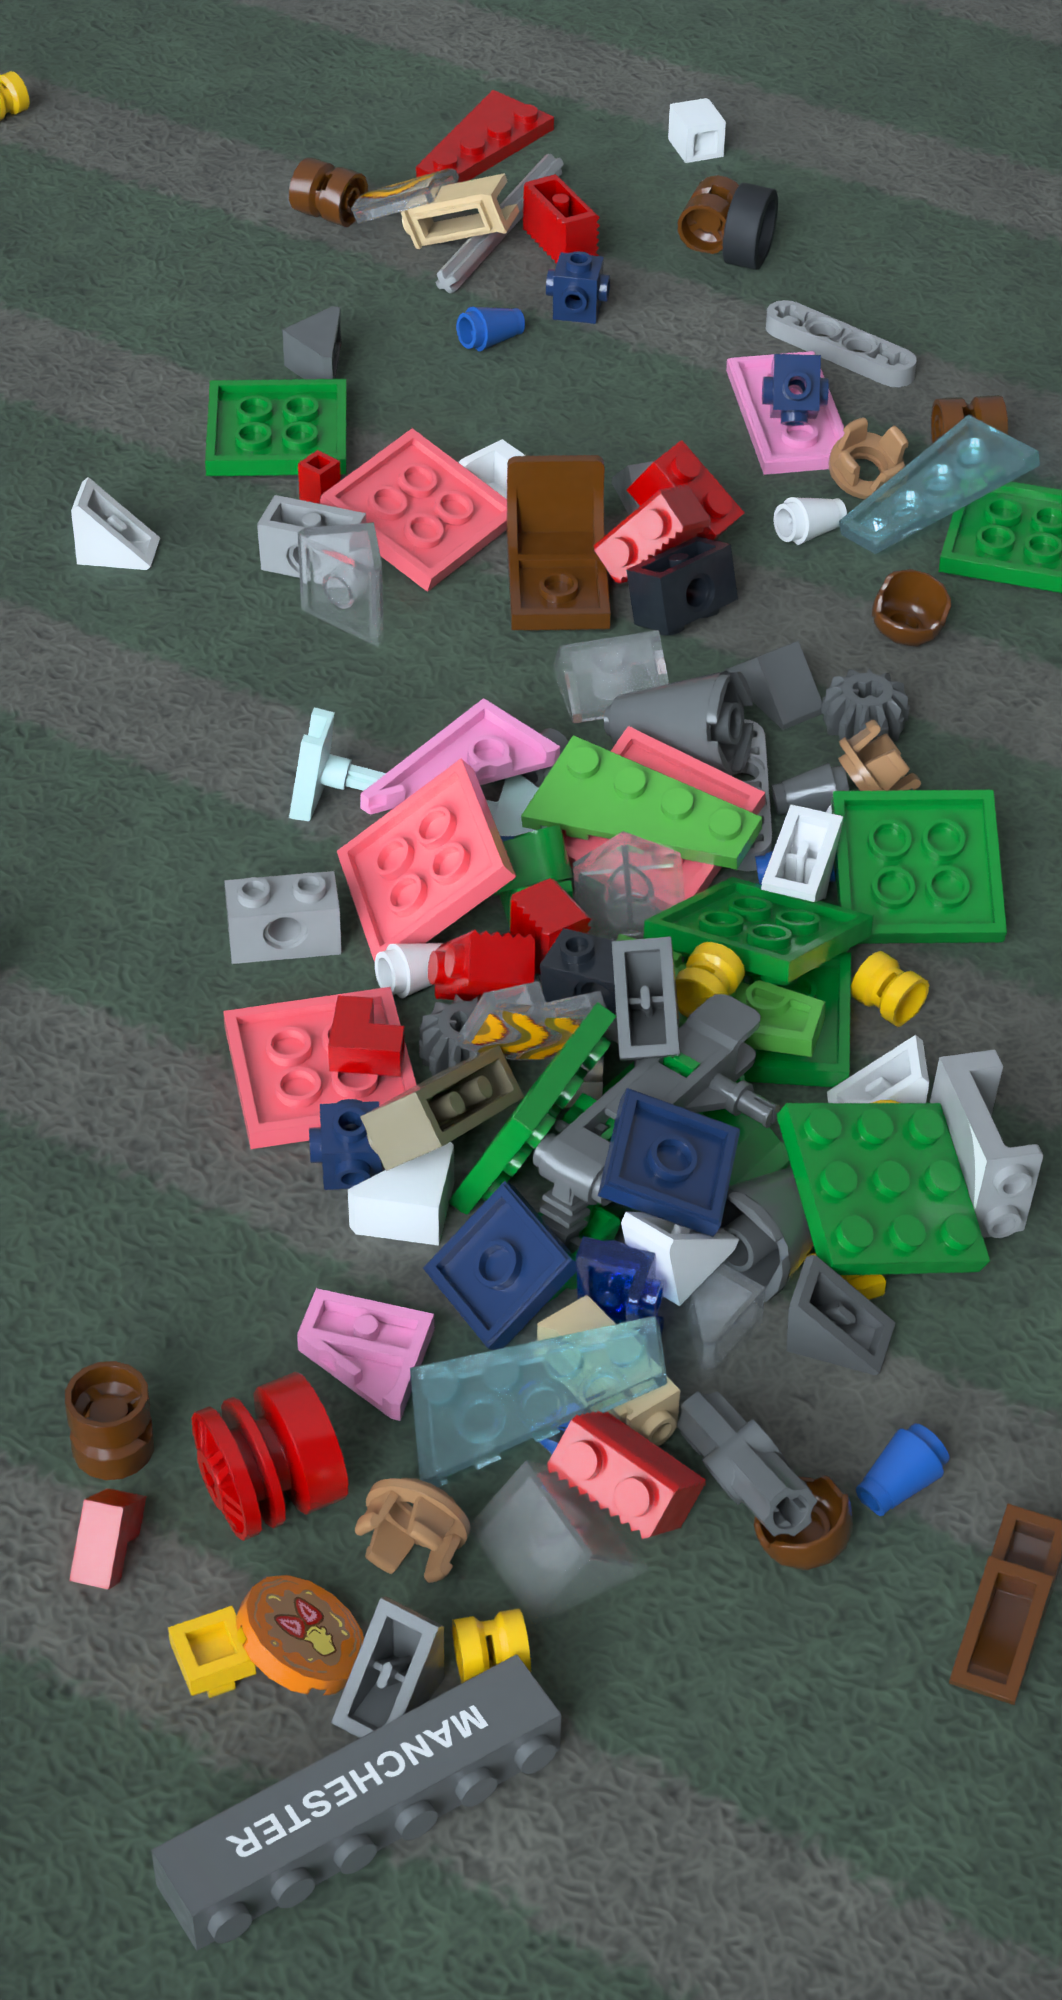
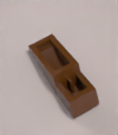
(1010, 1605)

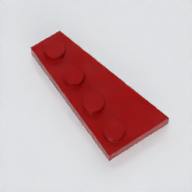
(487, 136)

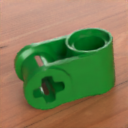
(537, 858)

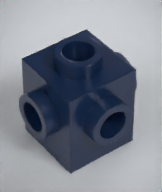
(578, 287)
(799, 373)
(343, 1144)

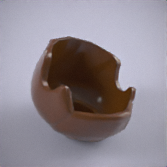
(911, 607)
(822, 1538)

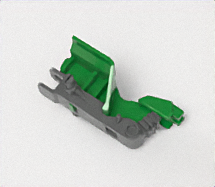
(702, 1079)

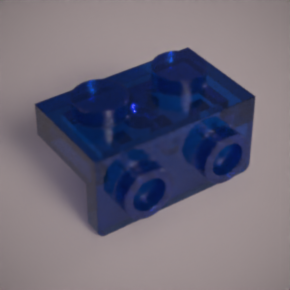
(619, 1280)

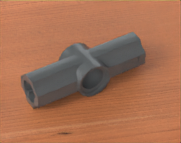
(746, 1463)

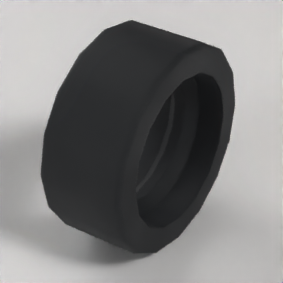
(750, 226)

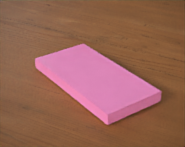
(777, 445)

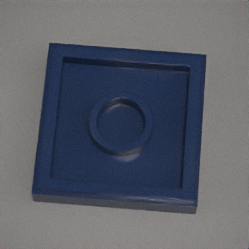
(669, 1162)
(501, 1267)

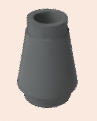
(810, 789)

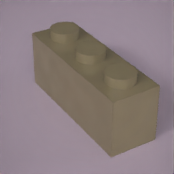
(441, 1108)

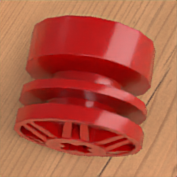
(282, 1450)

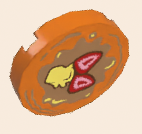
(299, 1634)

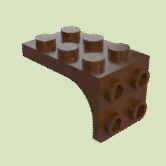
(551, 539)

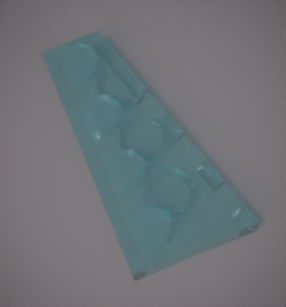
(941, 480)
(505, 1396)

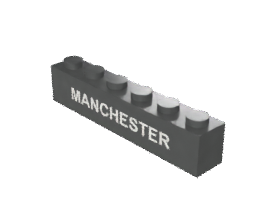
(356, 1802)

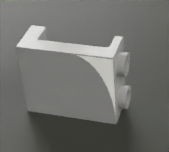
(996, 1176)

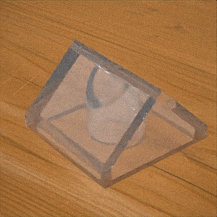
(343, 578)
(601, 669)
(627, 884)
(553, 1543)

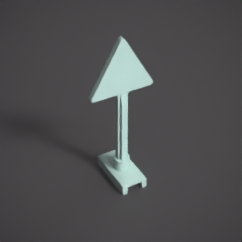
(320, 768)

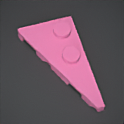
(483, 737)

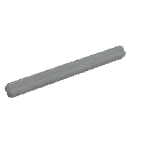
(477, 248)

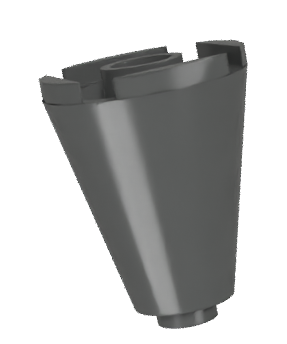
(691, 715)
(770, 1229)

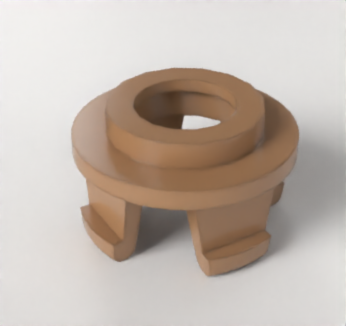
(857, 443)
(877, 763)
(431, 1523)

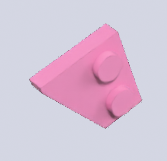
(367, 1345)

